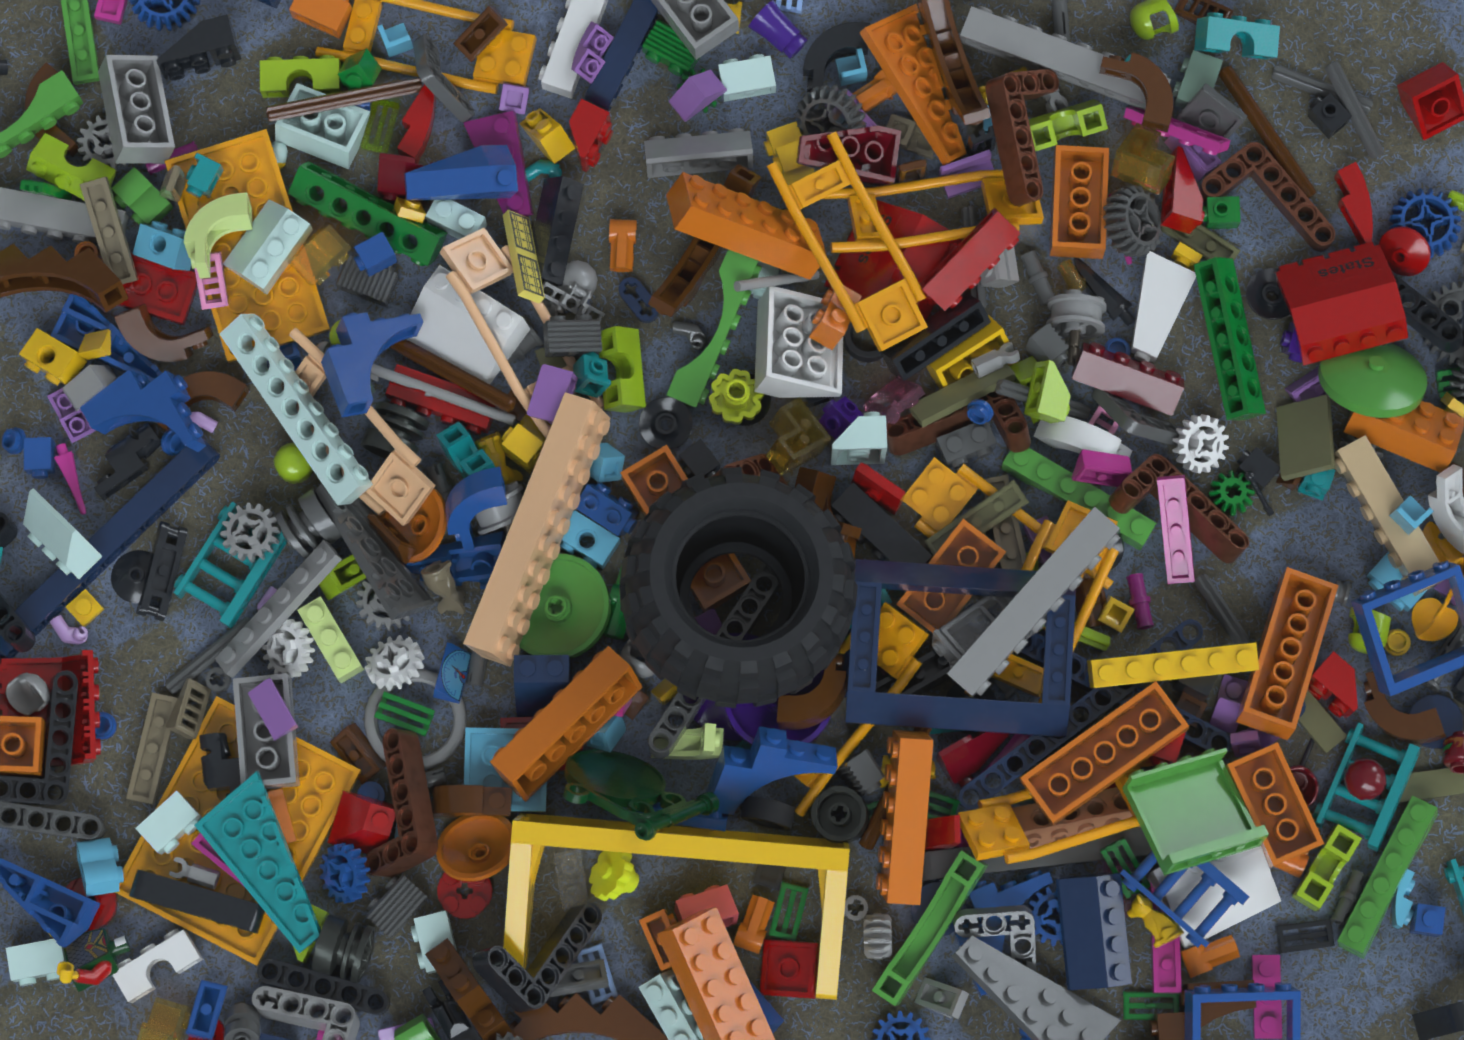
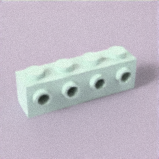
(671, 1007)

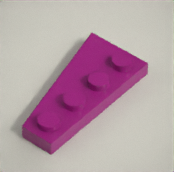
(504, 130)

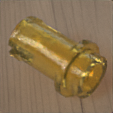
(1071, 276)

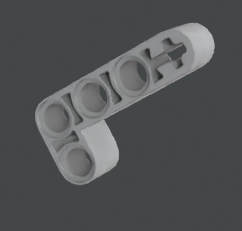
(306, 1009)

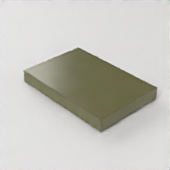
(1305, 437)

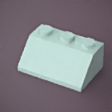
(326, 134)
(264, 251)
(862, 441)
(58, 537)

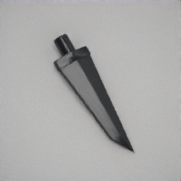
(1116, 304)

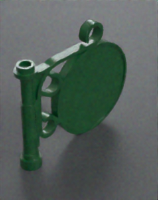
(626, 781)

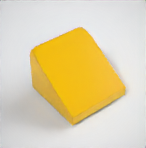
(96, 345)
(1115, 614)
(664, 691)

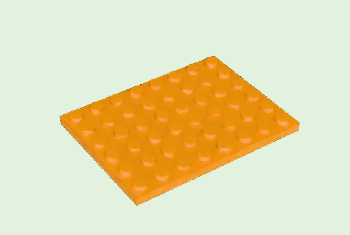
(311, 811)

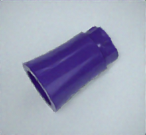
(778, 30)

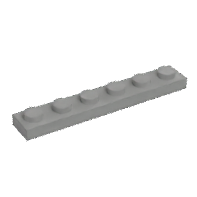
(278, 608)

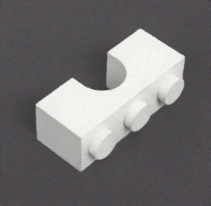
(134, 975)

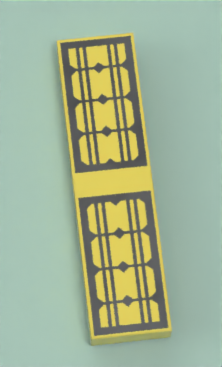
(523, 256)

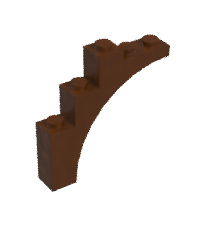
(952, 62)
(699, 257)
(48, 271)
(467, 991)
(617, 1021)
(1172, 1025)

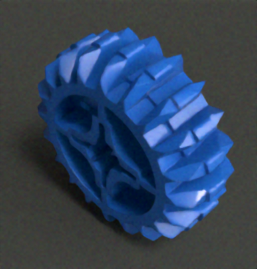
(173, 15)
(1423, 202)

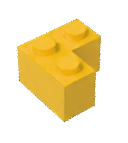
(783, 145)
(524, 443)

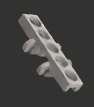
(567, 295)

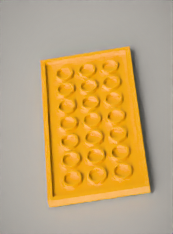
(291, 302)

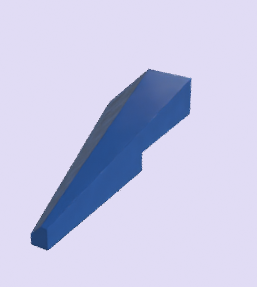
(81, 318)
(466, 565)
(55, 907)

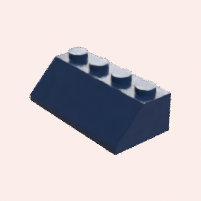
(1094, 931)

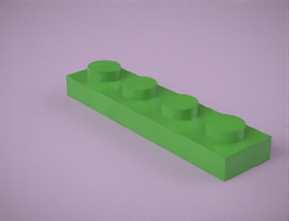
(80, 41)

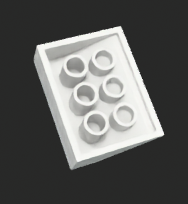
(453, 334)
(786, 357)
(1245, 869)

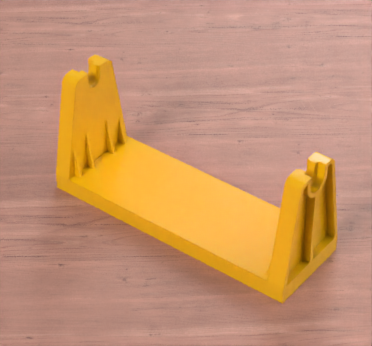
(536, 831)

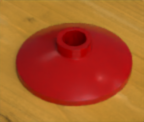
(1411, 245)

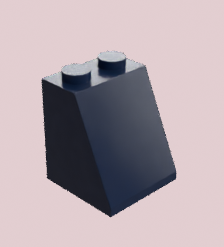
(538, 680)

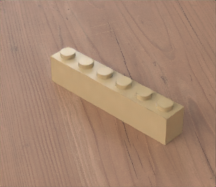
(1379, 498)

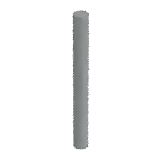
(770, 281)

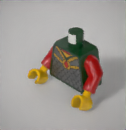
(91, 958)

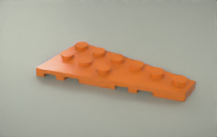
(914, 74)

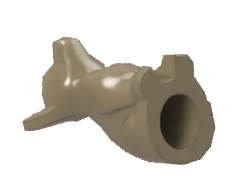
(440, 581)

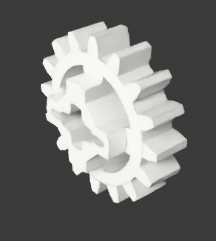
(1200, 443)
(289, 649)
(394, 662)

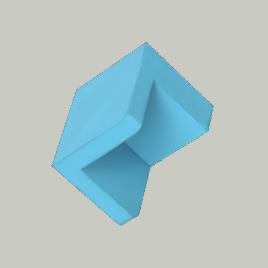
(395, 39)
(852, 68)
(608, 464)
(1410, 515)
(608, 735)

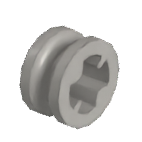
(861, 914)

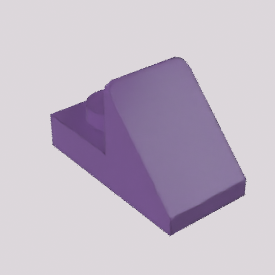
(1228, 703)

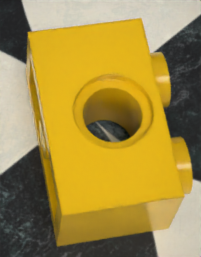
(42, 348)

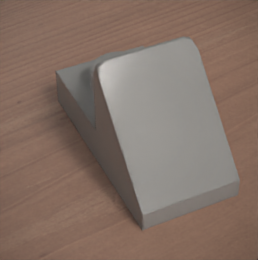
(941, 998)

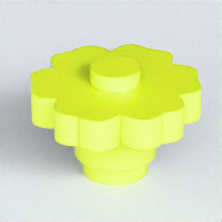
(735, 397)
(613, 875)

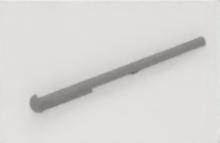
(378, 371)

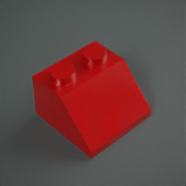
(1433, 100)

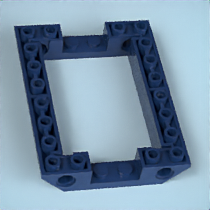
(953, 713)

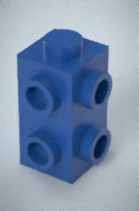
(607, 510)

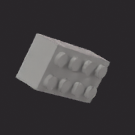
(699, 22)
(136, 109)
(256, 748)

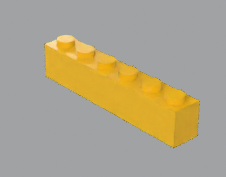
(1173, 665)

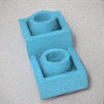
(1401, 907)

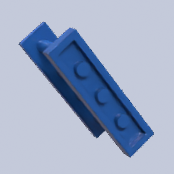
(1209, 878)

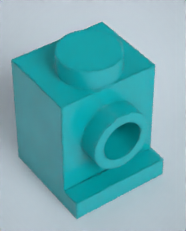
(203, 176)
(594, 370)
(1316, 484)

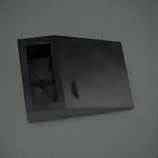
(191, 50)

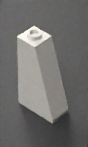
(1159, 302)

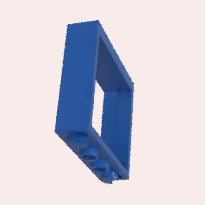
(1393, 590)
(1232, 993)

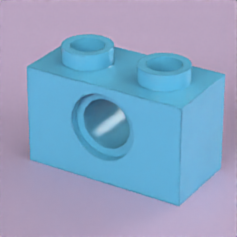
(162, 246)
(604, 545)

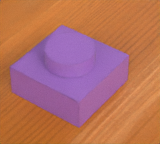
(513, 98)
(1245, 742)

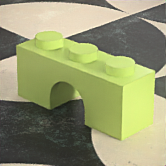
(330, 639)

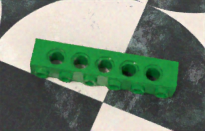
(304, 190)
(1229, 338)

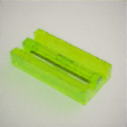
(375, 146)

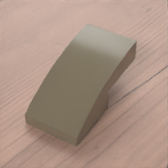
(911, 136)

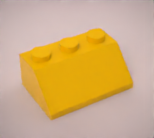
(957, 361)

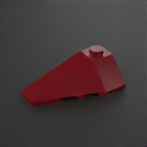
(870, 149)
(391, 175)
(968, 755)

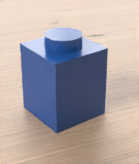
(374, 255)
(39, 457)
(1427, 920)

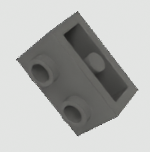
(966, 444)

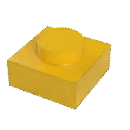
(409, 209)
(1186, 256)
(1453, 404)
(84, 608)

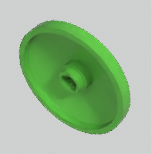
(1375, 381)
(570, 610)

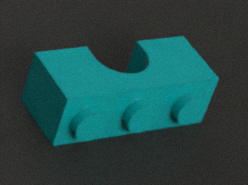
(1257, 38)
(462, 451)

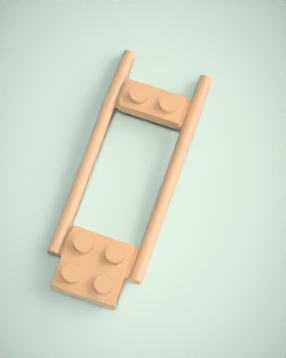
(475, 265)
(398, 483)

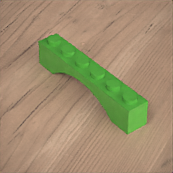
(52, 101)
(691, 380)
(1055, 480)
(1386, 877)
(931, 928)

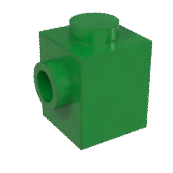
(359, 70)
(1222, 212)

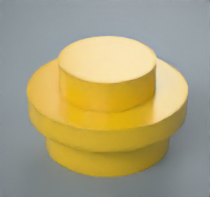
(1397, 642)

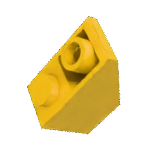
(547, 135)

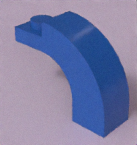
(468, 498)

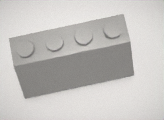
(698, 153)

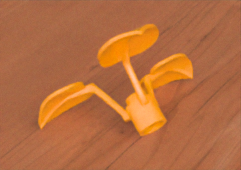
(1429, 616)

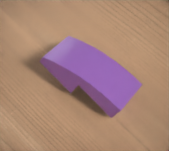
(588, 55)
(72, 421)

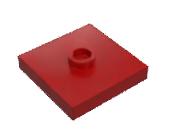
(878, 488)
(789, 969)

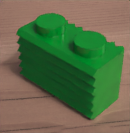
(666, 47)

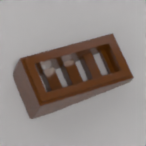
(1207, 4)
(911, 171)

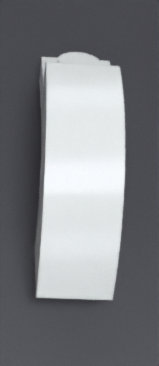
(1079, 435)
(1449, 506)

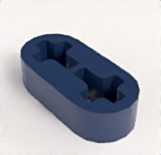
(633, 304)

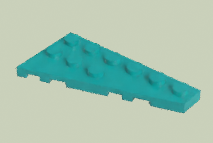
(254, 848)

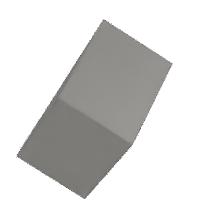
(88, 384)

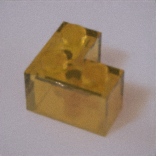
(1141, 162)
(319, 254)
(799, 437)
(165, 1021)

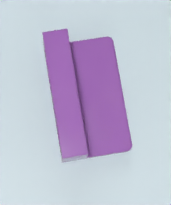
(976, 162)
(549, 392)

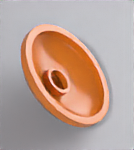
(426, 526)
(475, 847)

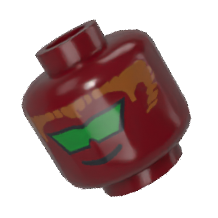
(1454, 752)

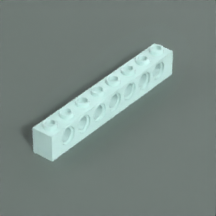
(283, 403)

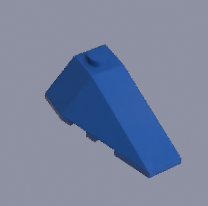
(473, 174)

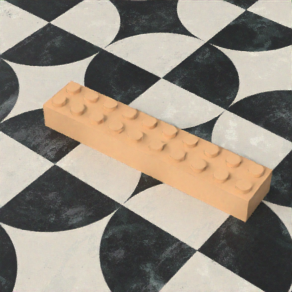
(538, 530)

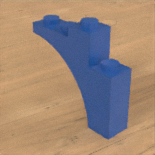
(350, 363)
(137, 399)
(769, 759)
(986, 896)

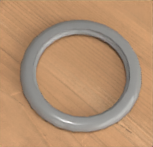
(435, 758)

